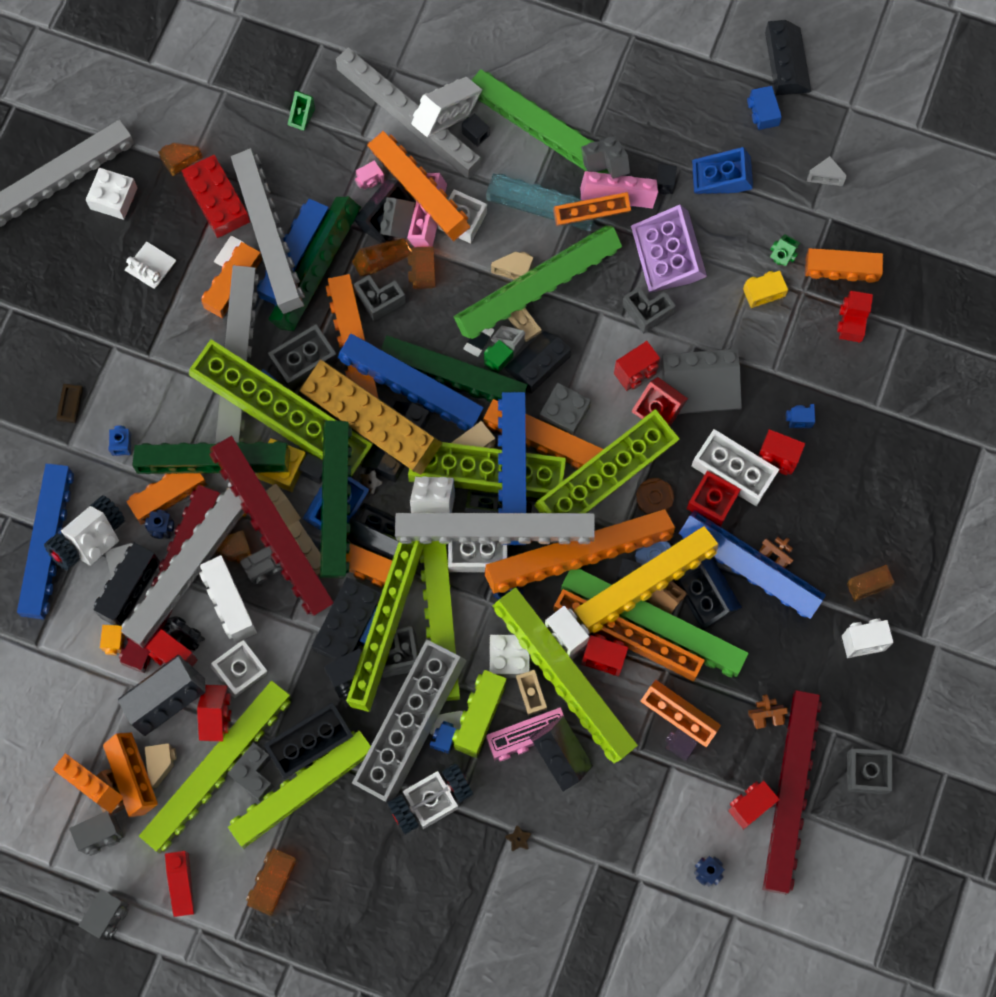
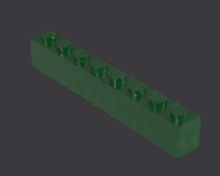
(319, 257)
(451, 371)
(195, 458)
(334, 499)

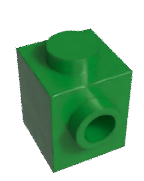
(497, 356)

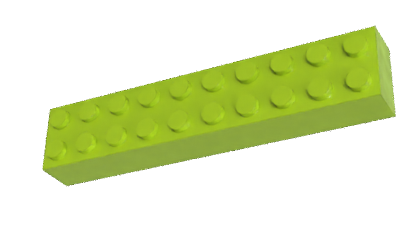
(269, 401)

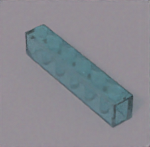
(530, 198)

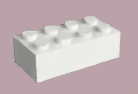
(446, 106)
(736, 466)
(227, 597)

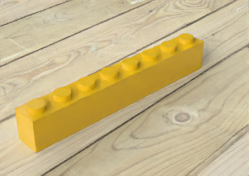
(646, 579)

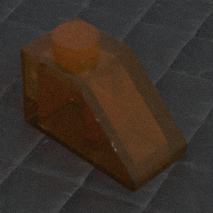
(179, 156)
(234, 547)

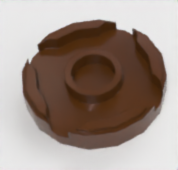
(654, 496)

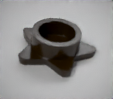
(371, 477)
(513, 839)

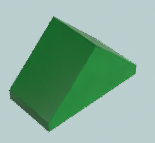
(301, 110)

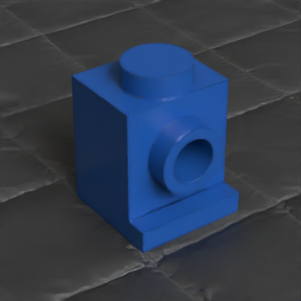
(801, 417)
(122, 446)
(443, 737)

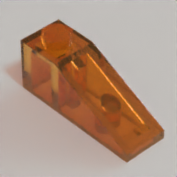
(380, 256)

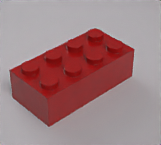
(215, 196)

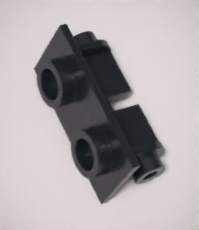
(190, 635)

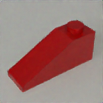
(179, 883)

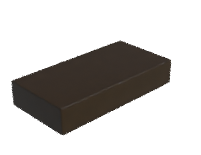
(69, 403)

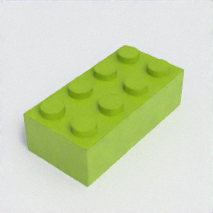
(480, 713)

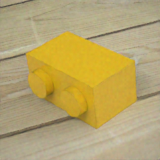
(765, 288)

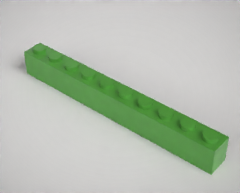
(532, 118)
(537, 282)
(666, 626)

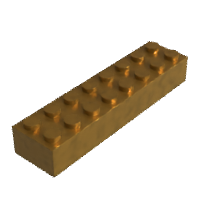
(371, 417)

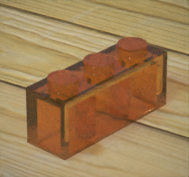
(271, 881)

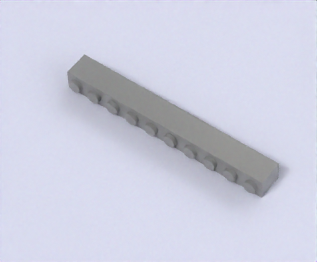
(403, 108)
(63, 170)
(267, 231)
(236, 341)
(494, 527)
(183, 569)

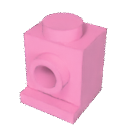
(369, 176)

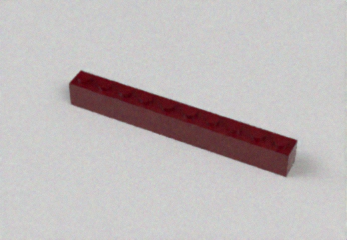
(201, 501)
(271, 526)
(791, 792)

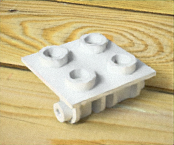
(150, 265)

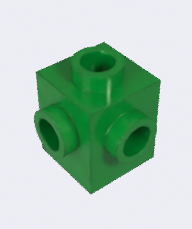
(784, 250)

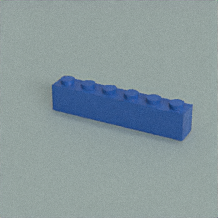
(298, 240)

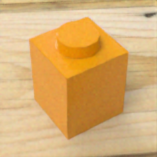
(112, 639)

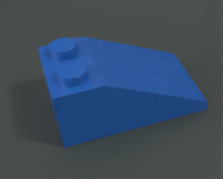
(723, 172)

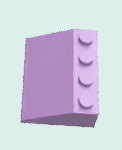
(668, 250)

